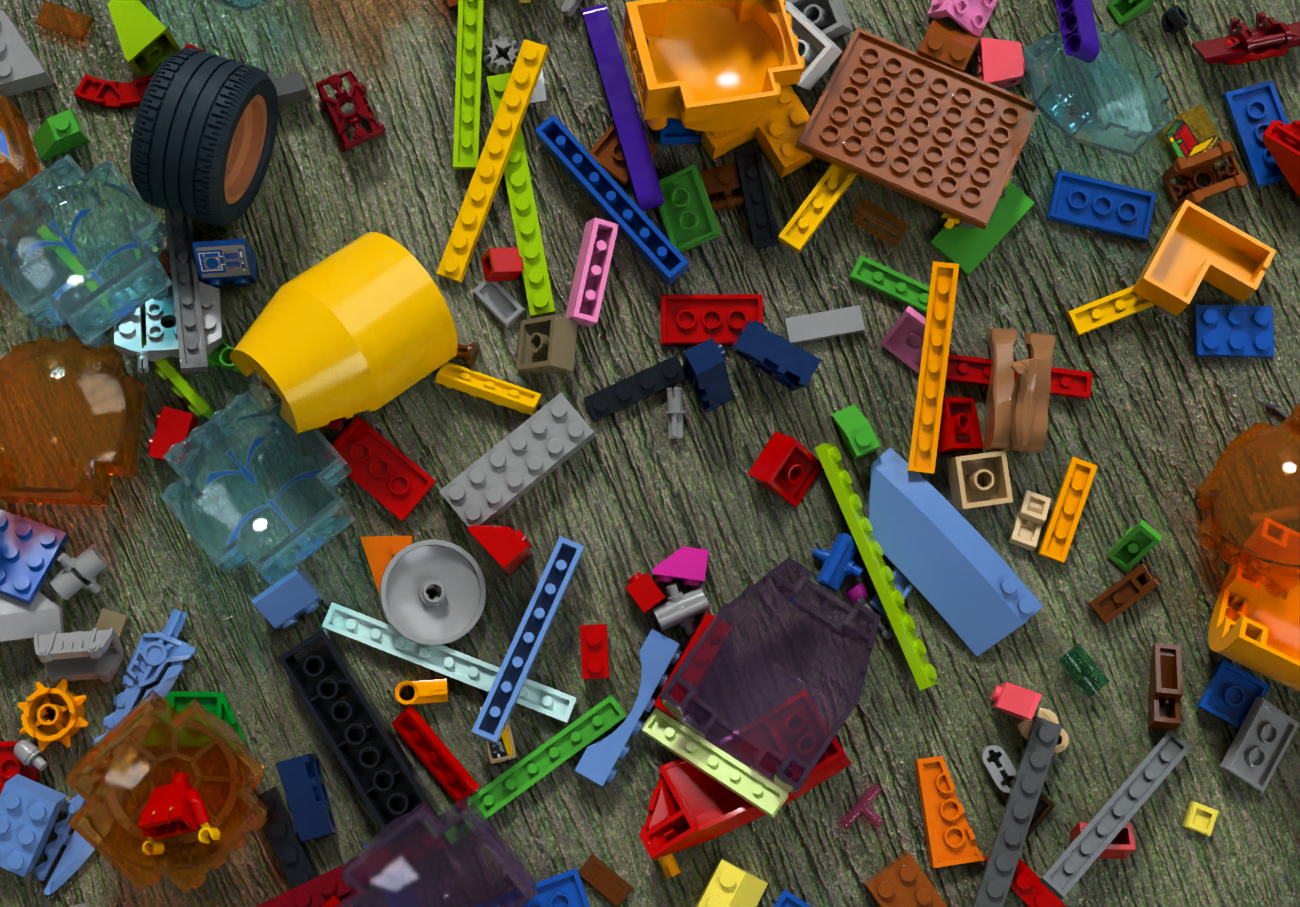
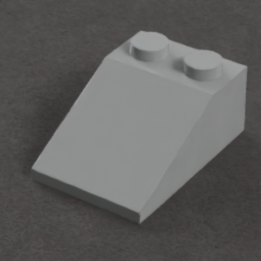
(827, 16)

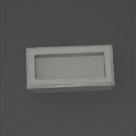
(498, 302)

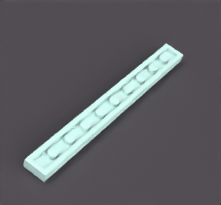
(443, 660)

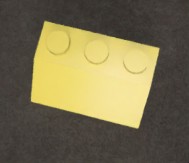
(731, 887)

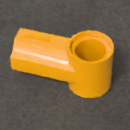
(425, 691)

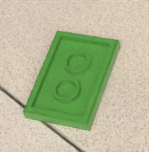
(687, 209)

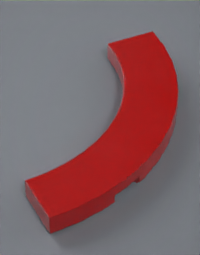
(114, 94)

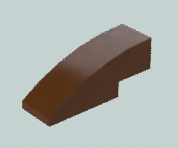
(1165, 687)

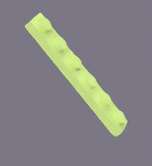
(714, 763)

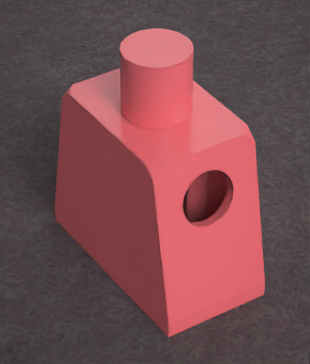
(1000, 62)

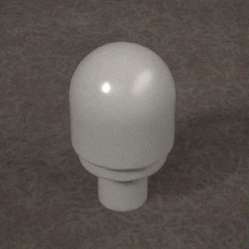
(29, 754)

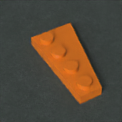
(945, 825)

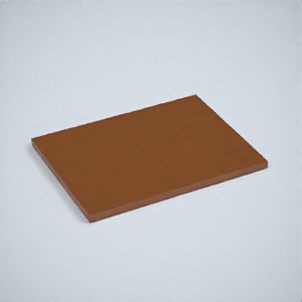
(919, 127)

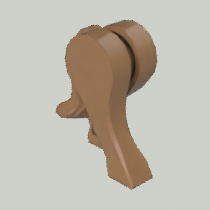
(1019, 411)

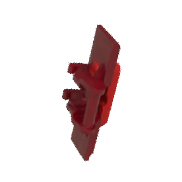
(1247, 45)

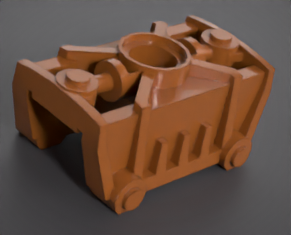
(1201, 165)

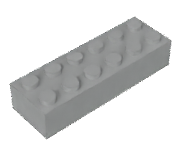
(518, 462)

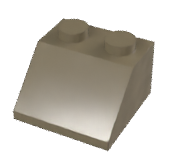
(547, 344)

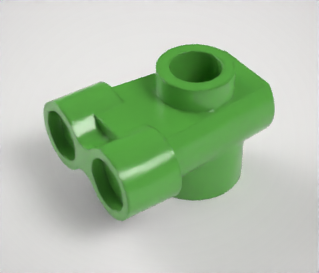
(221, 356)

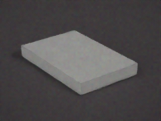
(1259, 744)

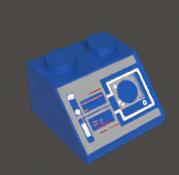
(226, 262)

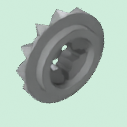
(501, 65)

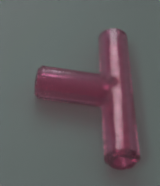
(862, 807)

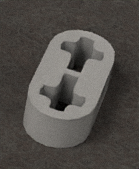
(993, 771)

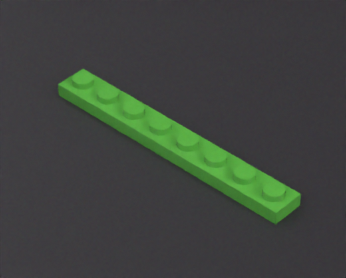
(548, 756)

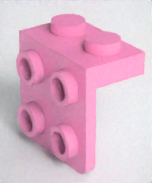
(969, 14)

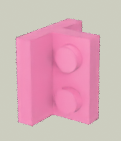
(906, 338)

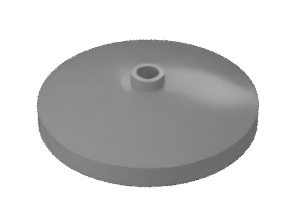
(457, 589)

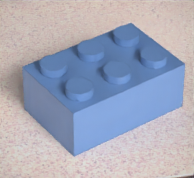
(26, 822)

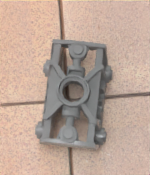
(79, 655)

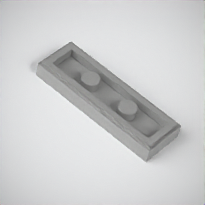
(824, 324)

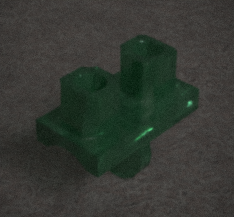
(1083, 670)

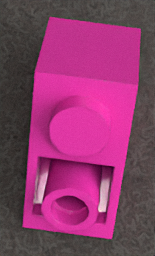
(685, 565)

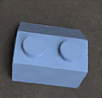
(288, 600)

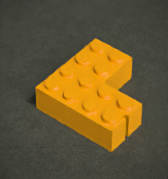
(774, 131)
(1199, 248)

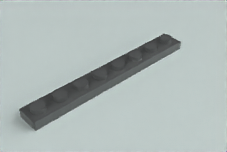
(186, 294)
(1017, 814)
(1114, 814)

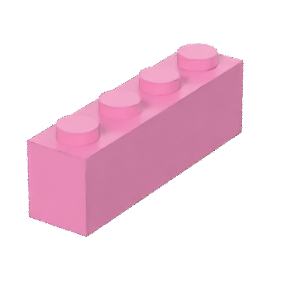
(591, 271)

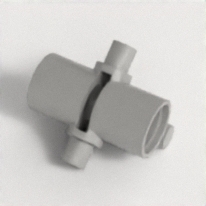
(79, 572)
(681, 609)

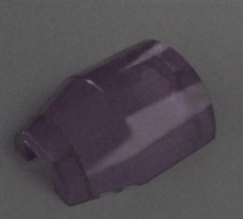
(776, 674)

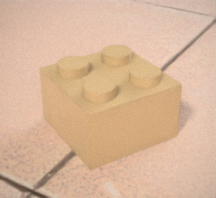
(979, 480)

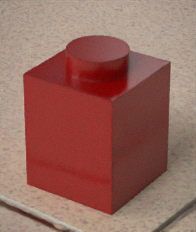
(502, 264)
(644, 592)

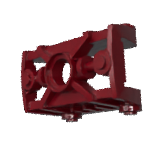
(339, 119)

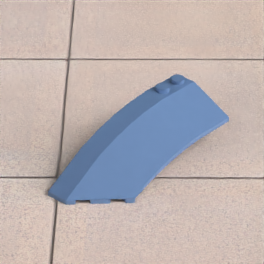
(945, 556)

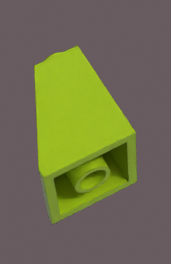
(141, 36)

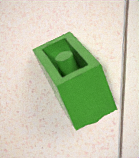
(59, 134)
(855, 432)

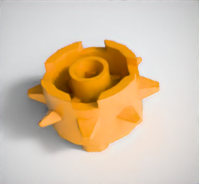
(40, 707)

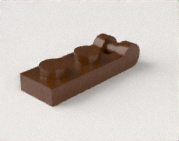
(1123, 593)

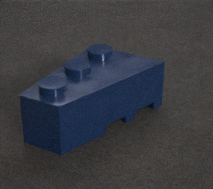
(775, 355)
(708, 374)
(307, 796)

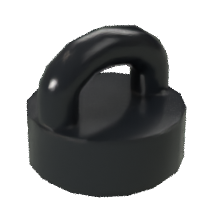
(1177, 18)

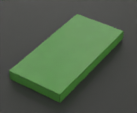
(972, 245)

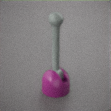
(859, 594)

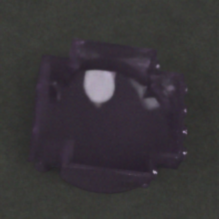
(438, 863)

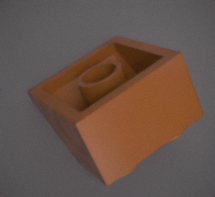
(948, 44)

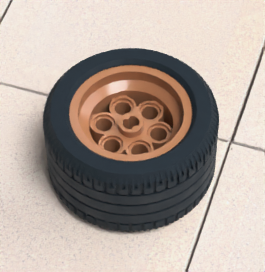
(204, 136)

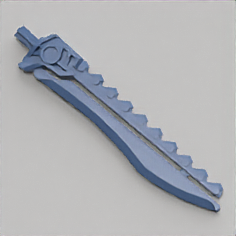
(145, 668)

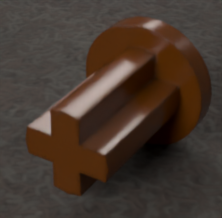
(467, 353)

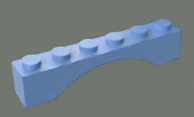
(601, 757)

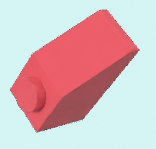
(1015, 701)

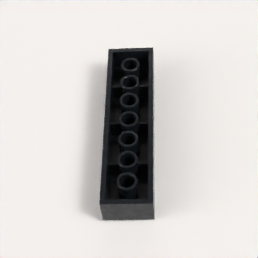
(355, 728)

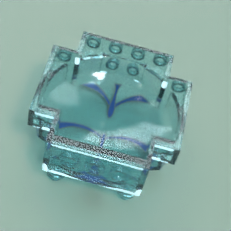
(80, 249)
(257, 489)

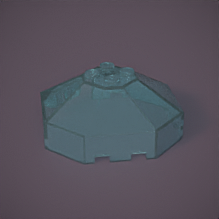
(1104, 102)

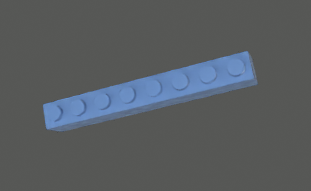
(528, 641)

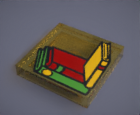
(1190, 133)

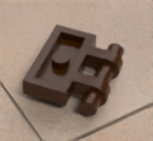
(723, 181)

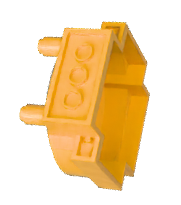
(710, 60)

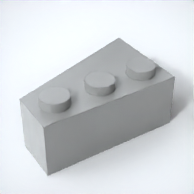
(18, 63)

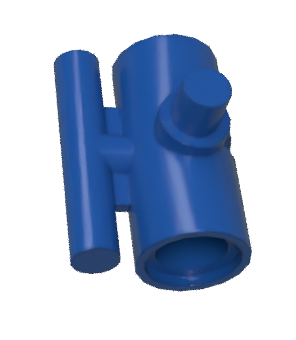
(837, 562)

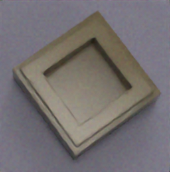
(112, 619)

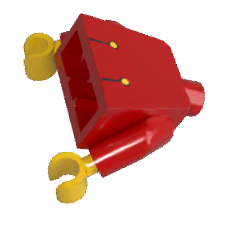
(172, 812)

